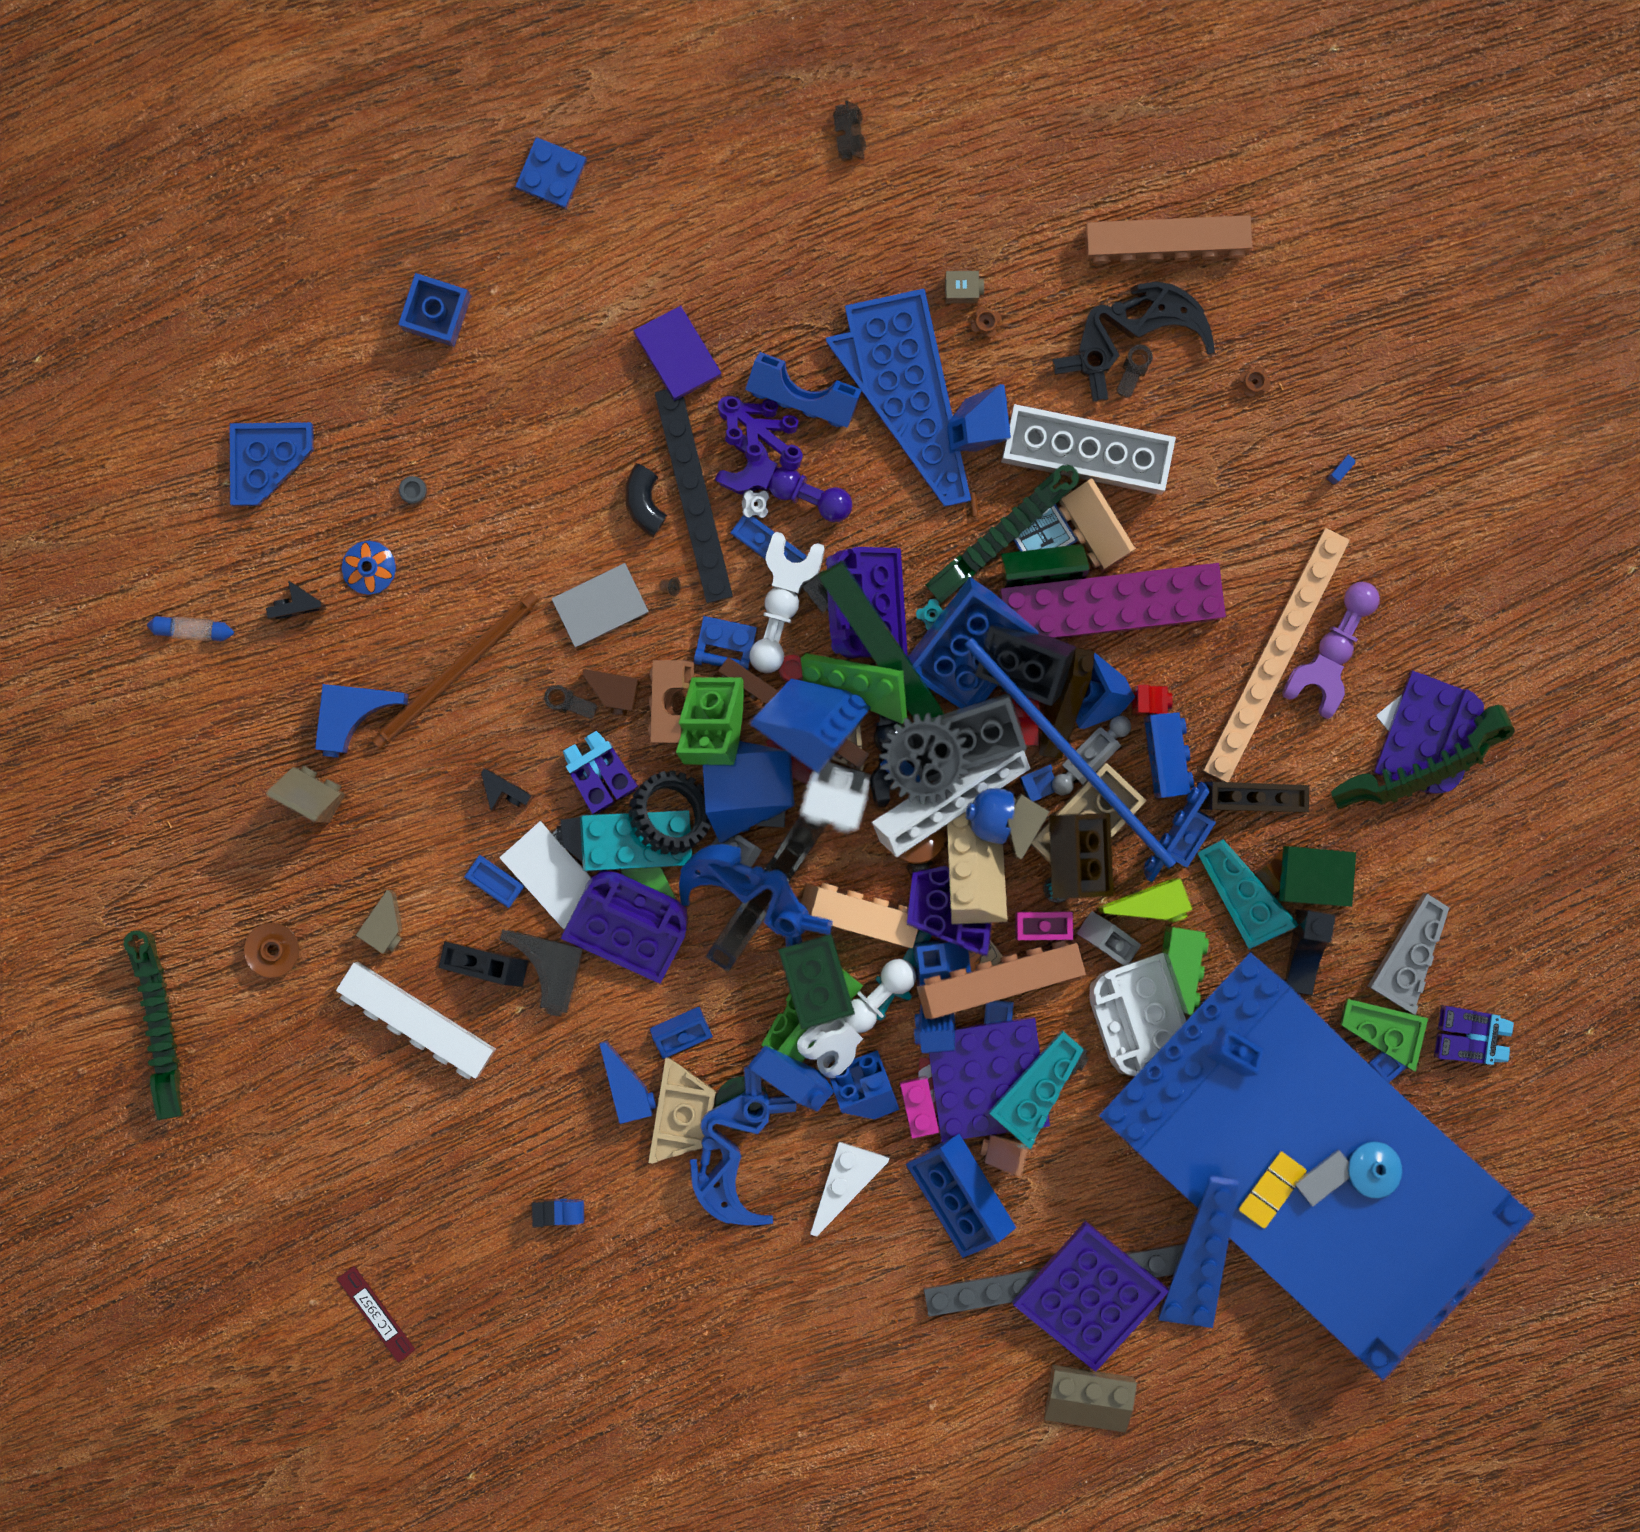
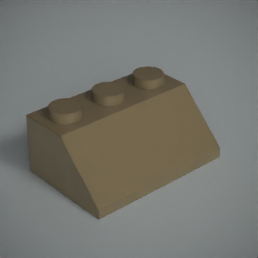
(1090, 1398)

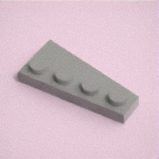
(1408, 959)

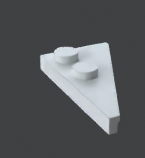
(848, 1175)

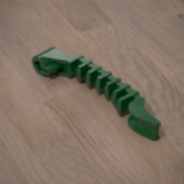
(999, 537)
(1492, 728)
(166, 1079)

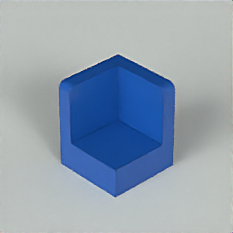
(1038, 783)

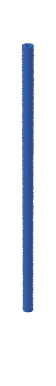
(1070, 752)

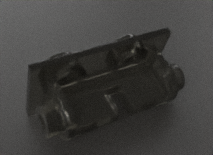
(848, 119)

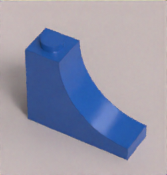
(344, 710)

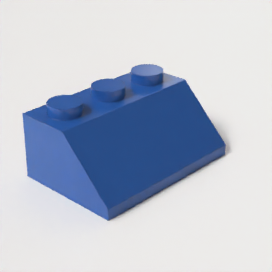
(1168, 755)

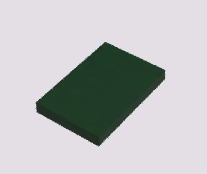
(1317, 876)
(816, 981)

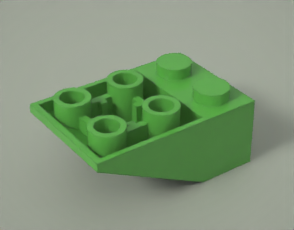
(1183, 957)

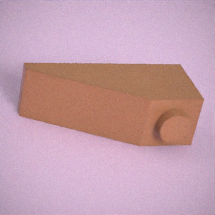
(1004, 1153)

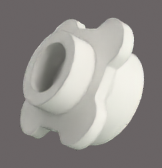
(748, 503)

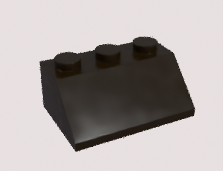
(1081, 855)

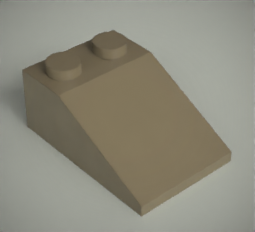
(307, 794)

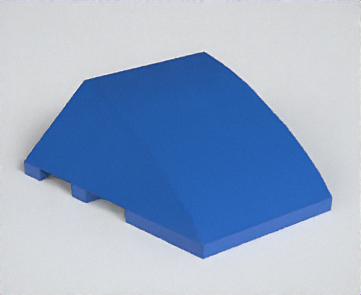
(749, 790)

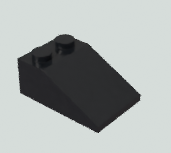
(1030, 660)

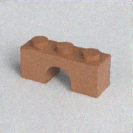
(667, 680)

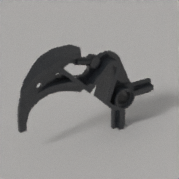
(1097, 341)

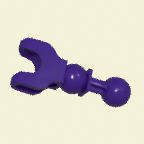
(785, 484)

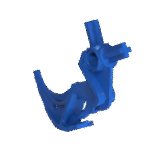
(720, 868)
(734, 1115)

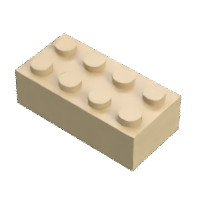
(1089, 801)

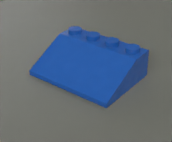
(941, 654)
(811, 720)

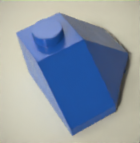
(1106, 695)

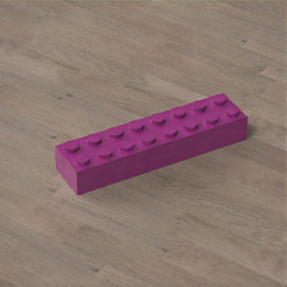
(1120, 601)

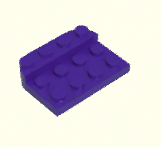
(881, 579)
(1428, 721)
(628, 924)

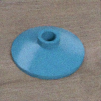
(1363, 1170)

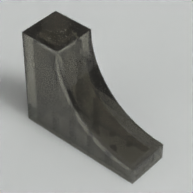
(556, 967)

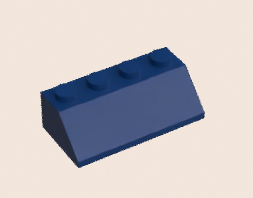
(961, 1196)

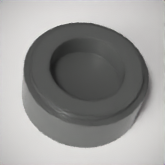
(413, 490)

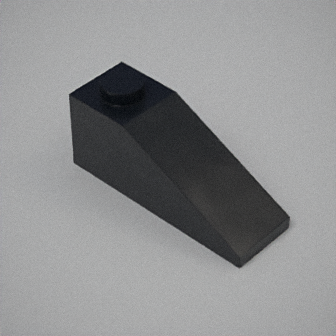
(483, 964)

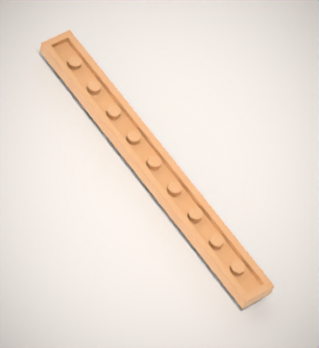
(1276, 655)

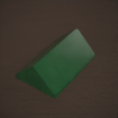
(1044, 565)

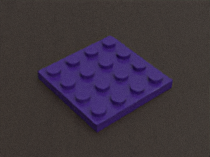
(979, 1073)
(1090, 1296)

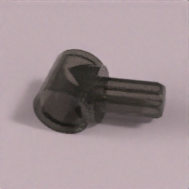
(1133, 371)
(571, 702)

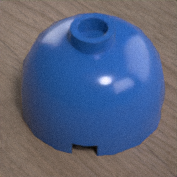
(990, 814)

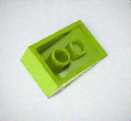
(1160, 901)

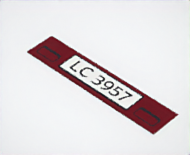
(376, 1314)

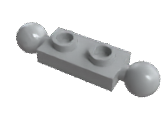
(1095, 752)

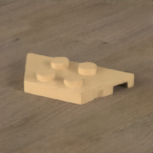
(679, 1112)

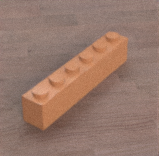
(1168, 238)
(1000, 980)

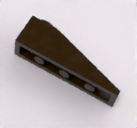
(1066, 708)
(1256, 797)

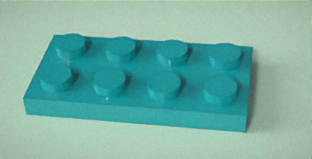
(612, 844)

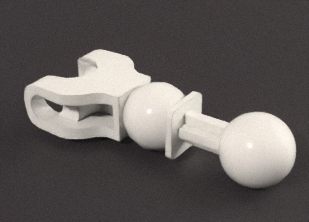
(782, 600)
(840, 1037)

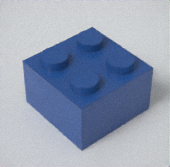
(434, 310)

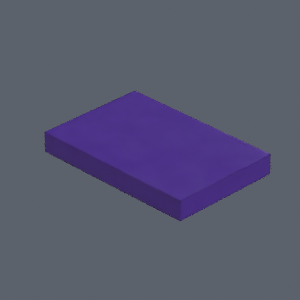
(677, 353)

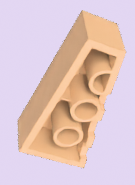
(859, 915)

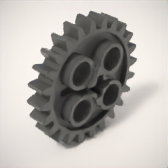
(949, 767)

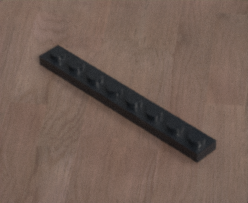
(694, 497)

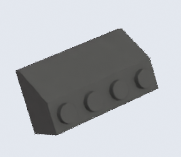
(990, 732)

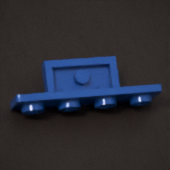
(1186, 835)

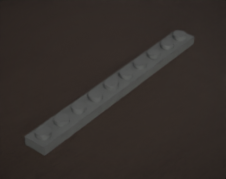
(1005, 1287)

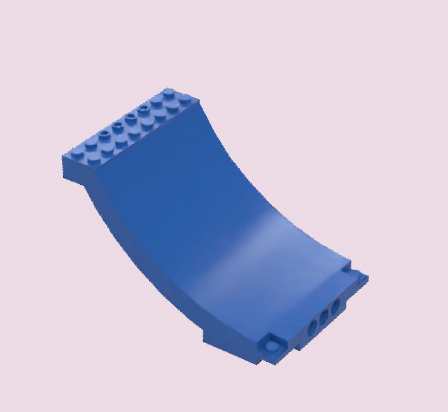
(1360, 1264)

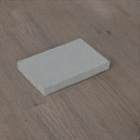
(600, 605)

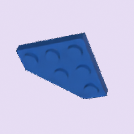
(265, 457)

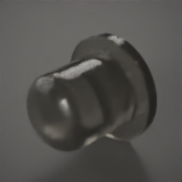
(670, 586)

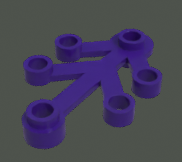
(734, 410)

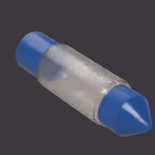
(190, 628)

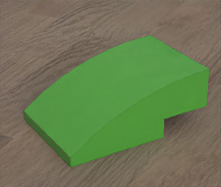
(711, 721)

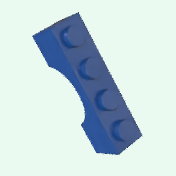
(771, 381)

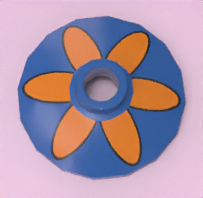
(378, 577)

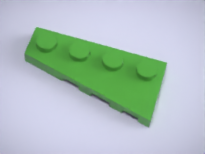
(876, 685)

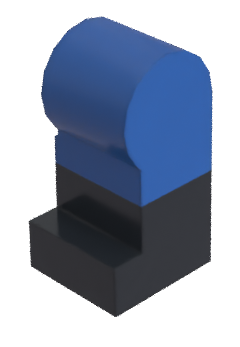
(557, 1212)

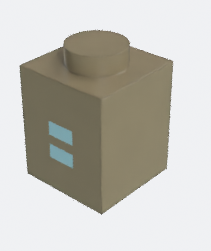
(963, 287)

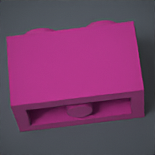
(1044, 925)
(919, 1107)

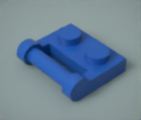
(726, 636)

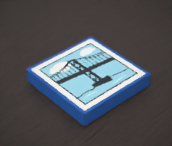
(1046, 532)

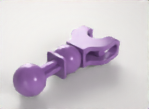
(1334, 649)

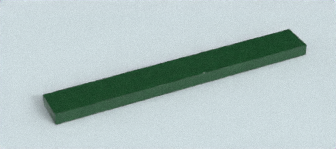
(877, 637)

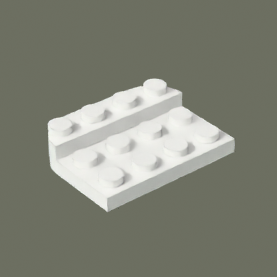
(1136, 1011)

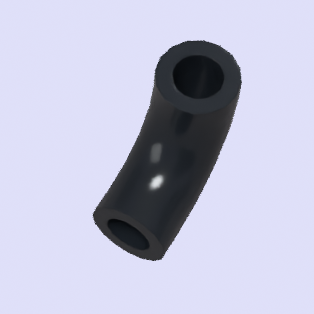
(640, 502)

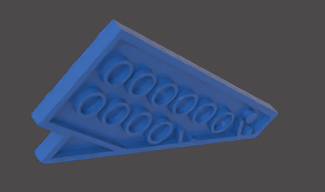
(900, 373)

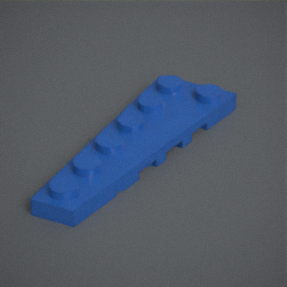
(1199, 1273)

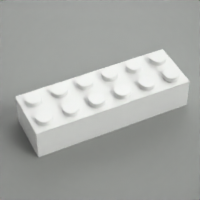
(1092, 447)
(836, 796)

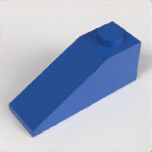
(792, 1077)
(627, 1089)

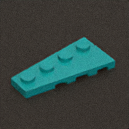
(1246, 898)
(1032, 1095)

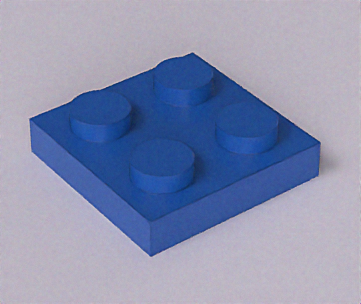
(551, 173)

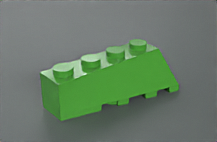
(787, 1029)

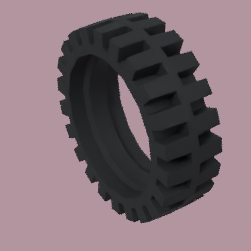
(645, 827)

